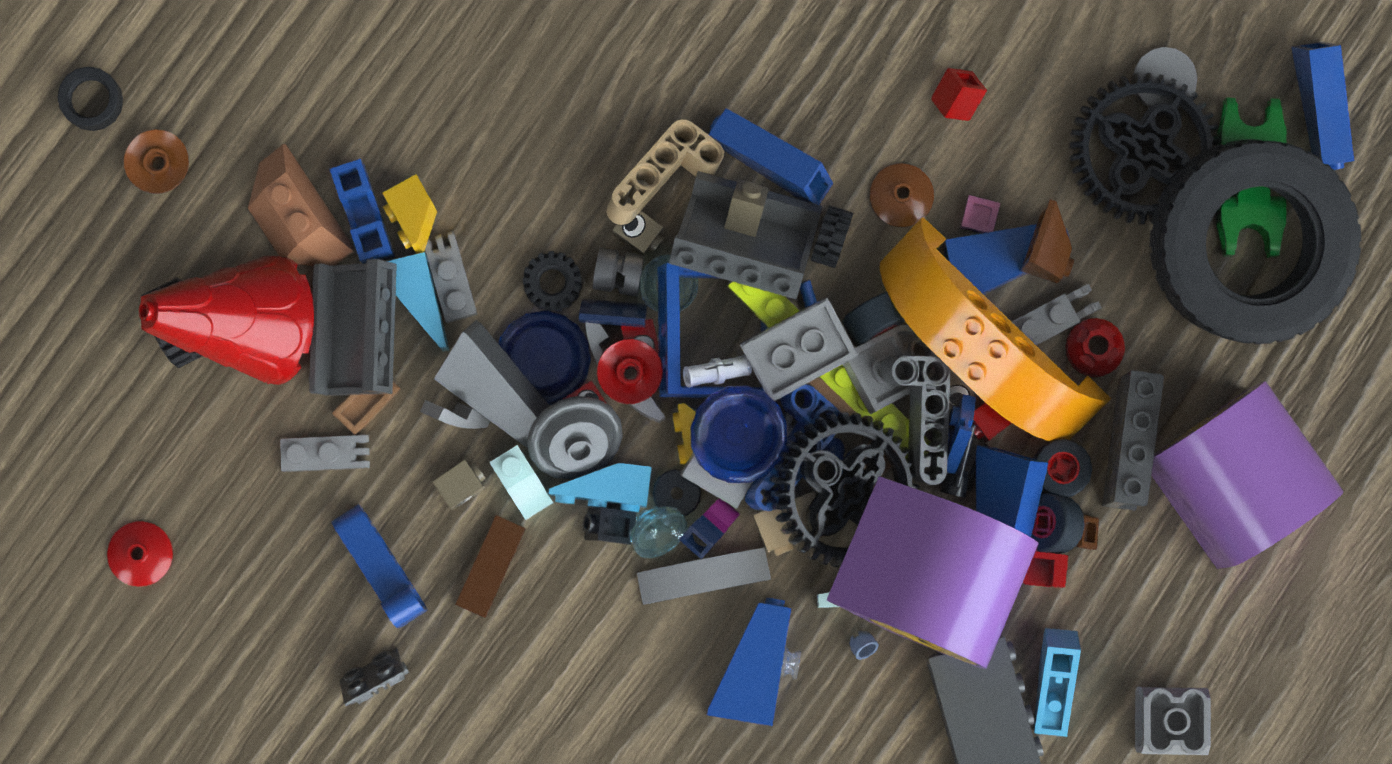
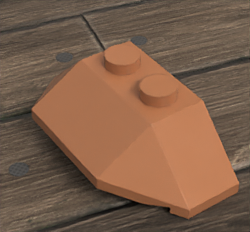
(295, 214)

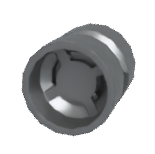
(618, 271)

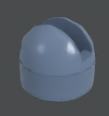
(863, 645)

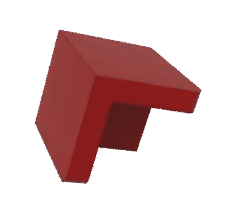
(958, 94)
(1047, 570)

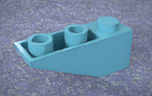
(614, 484)

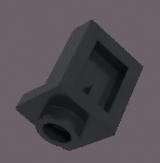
(609, 525)

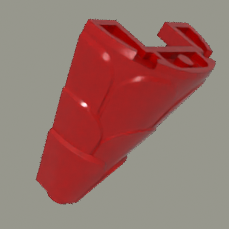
(239, 317)

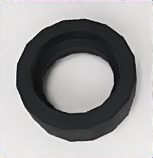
(76, 78)

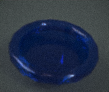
(548, 352)
(738, 434)

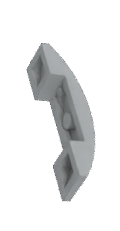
(598, 337)
(703, 575)

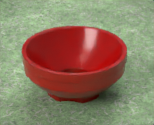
(1083, 359)

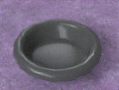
(574, 437)

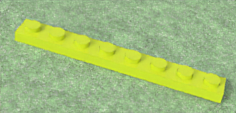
(772, 309)

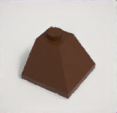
(1049, 247)

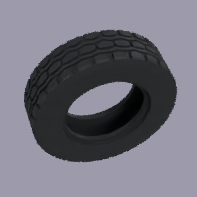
(1326, 256)

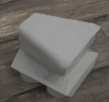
(1172, 721)

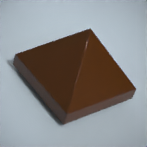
(1090, 533)

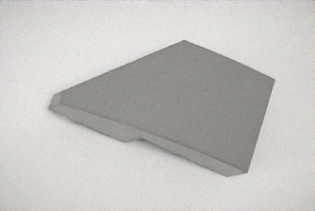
(460, 417)

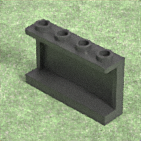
(353, 329)
(1133, 440)
(985, 709)

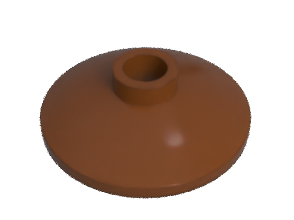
(145, 150)
(900, 211)

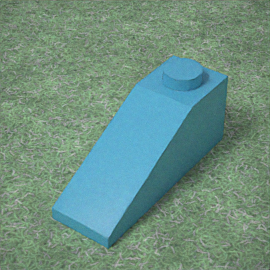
(418, 295)
(1056, 681)

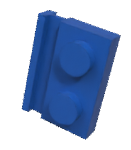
(960, 431)

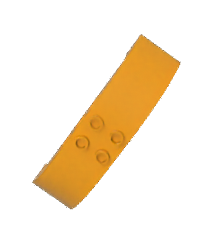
(982, 342)

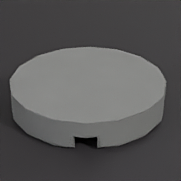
(1171, 64)

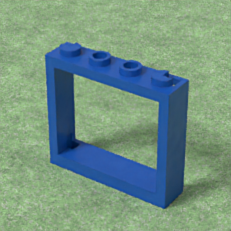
(670, 333)

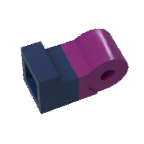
(710, 527)

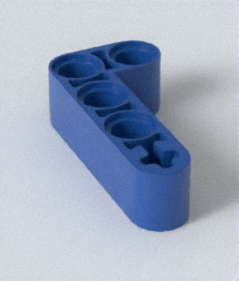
(811, 409)
(379, 566)

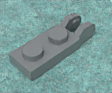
(1055, 316)

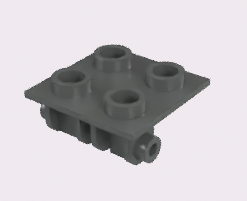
(361, 682)

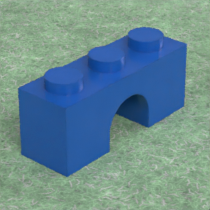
(362, 211)

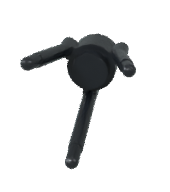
(959, 483)

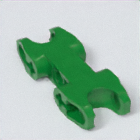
(1253, 206)

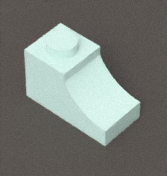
(521, 482)

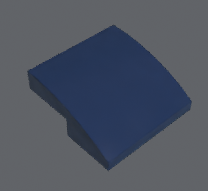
(613, 313)

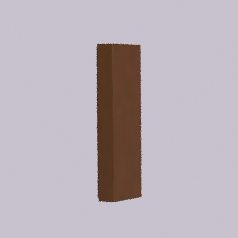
(490, 566)

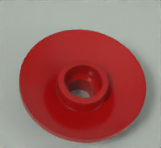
(627, 355)
(156, 554)

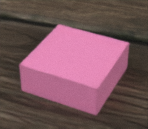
(979, 215)

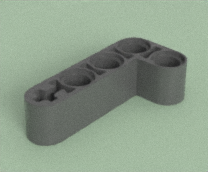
(919, 418)

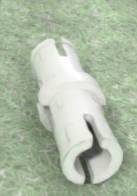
(716, 371)

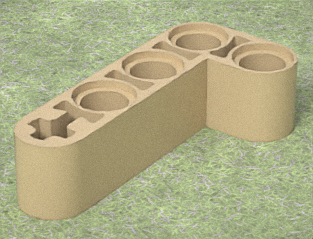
(656, 174)

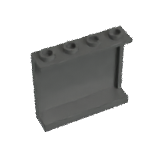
(767, 262)

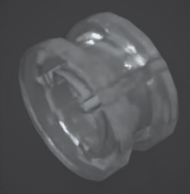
(790, 663)

